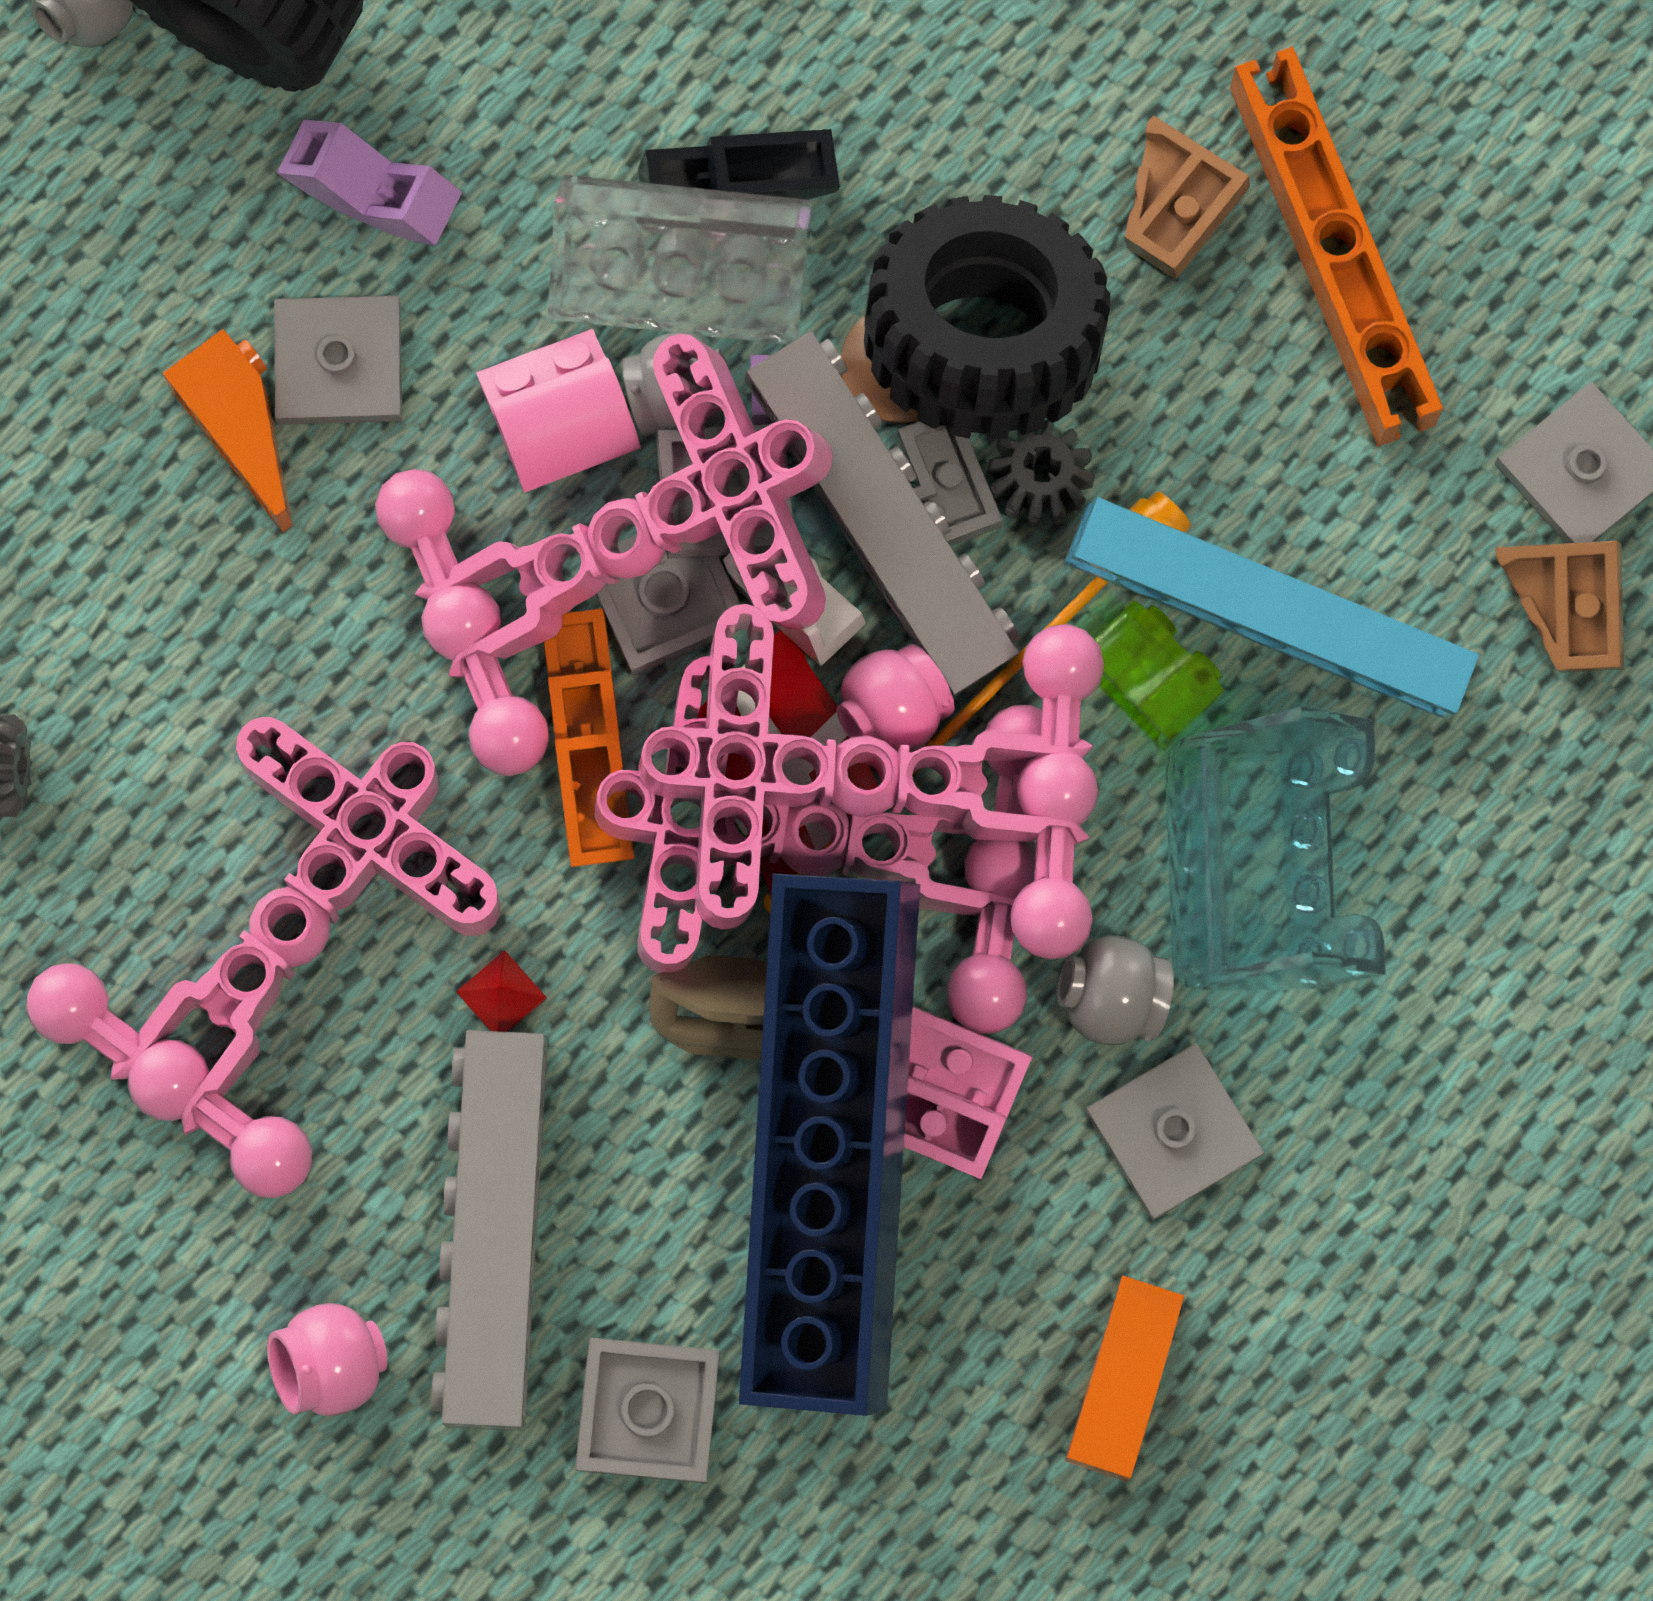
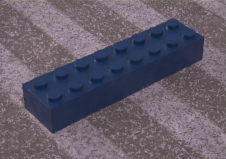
(829, 1144)

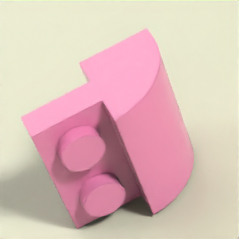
(559, 410)
(958, 1092)

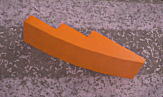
(586, 734)

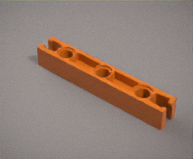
(1320, 205)

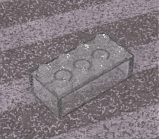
(679, 259)

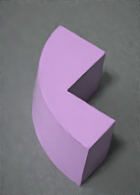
(362, 183)

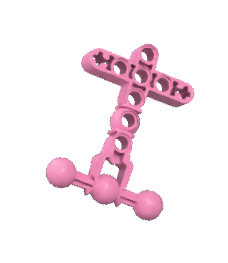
(465, 620)
(1053, 788)
(982, 990)
(172, 1077)

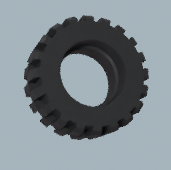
(262, 39)
(998, 255)

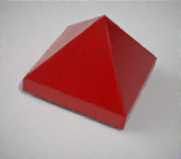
(501, 994)

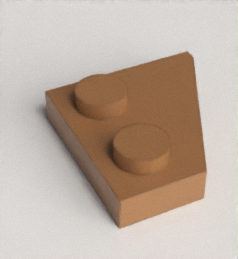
(1179, 198)
(1572, 600)

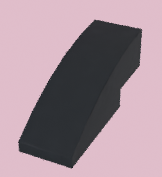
(760, 164)

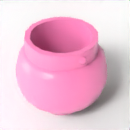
(895, 697)
(326, 1360)

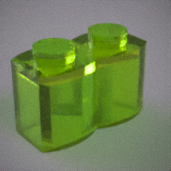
(1154, 676)

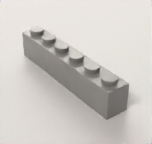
(883, 516)
(493, 1231)

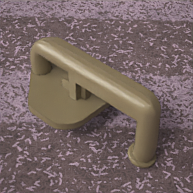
(723, 992)

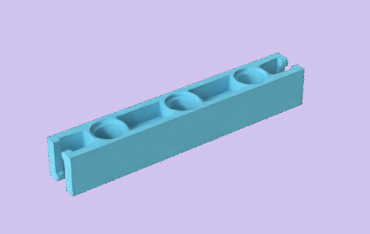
(1271, 608)

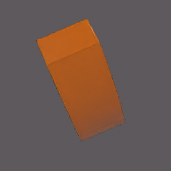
(1125, 1379)

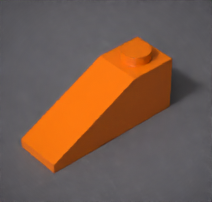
(230, 404)

